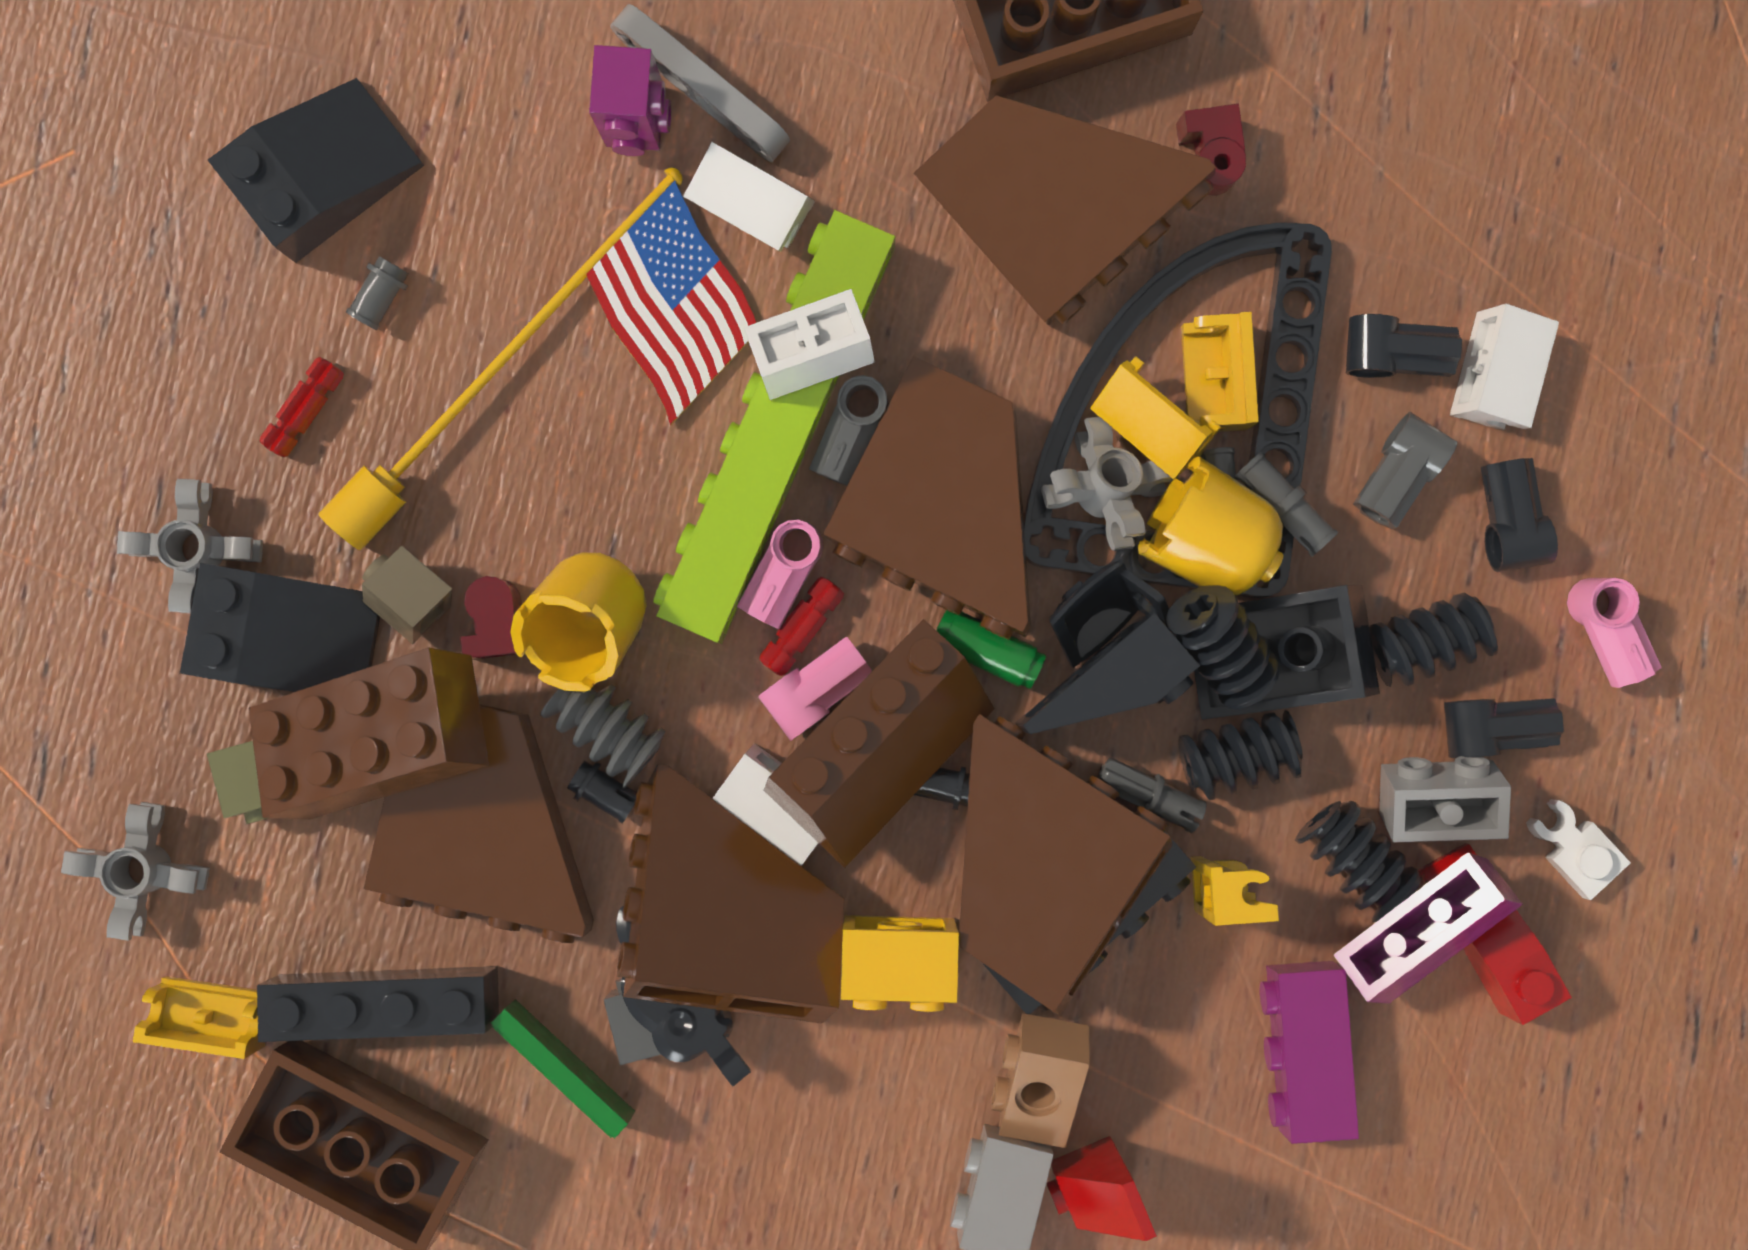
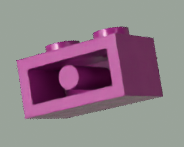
(628, 99)

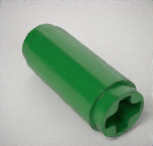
(1006, 659)

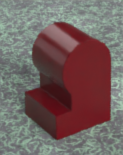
(1218, 137)
(492, 606)

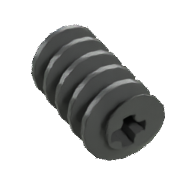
(607, 727)

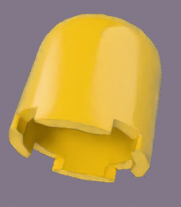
(1214, 531)
(580, 621)

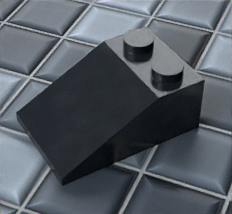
(315, 167)
(275, 630)
(1320, 649)
(1130, 672)

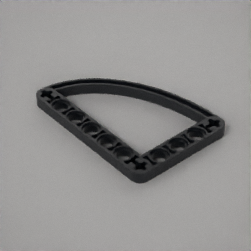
(1274, 382)

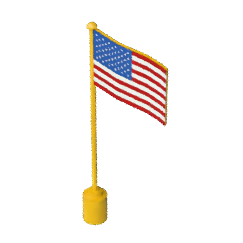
(664, 302)

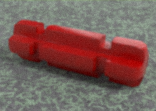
(301, 407)
(801, 626)

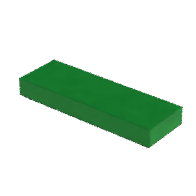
(563, 1069)

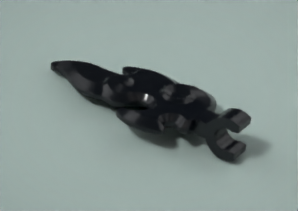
(683, 1030)

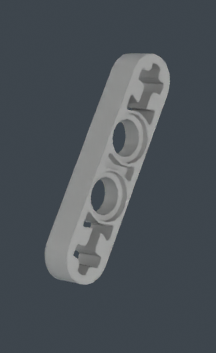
(702, 84)

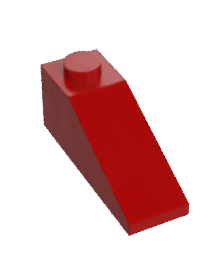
(1509, 960)
(1099, 1192)

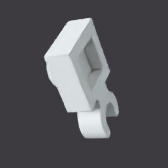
(1581, 853)

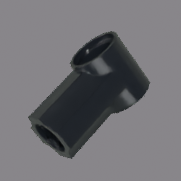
(1383, 346)
(1517, 529)
(1489, 726)

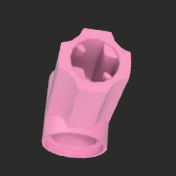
(779, 577)
(1618, 633)
(807, 693)

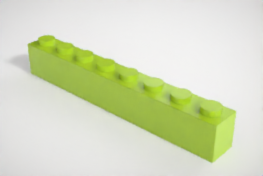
(765, 447)

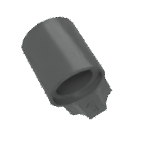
(848, 434)
(1411, 457)

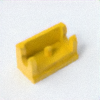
(1220, 371)
(1151, 420)
(1223, 893)
(201, 1018)

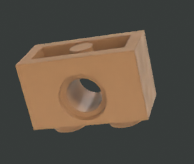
(1042, 1080)

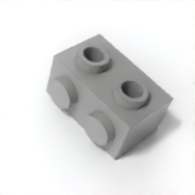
(1444, 800)
(1001, 1193)

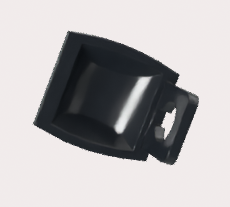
(1101, 608)

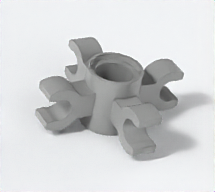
(1102, 498)
(192, 503)
(129, 912)

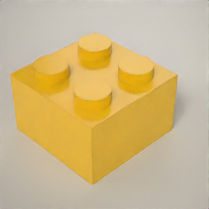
(899, 961)

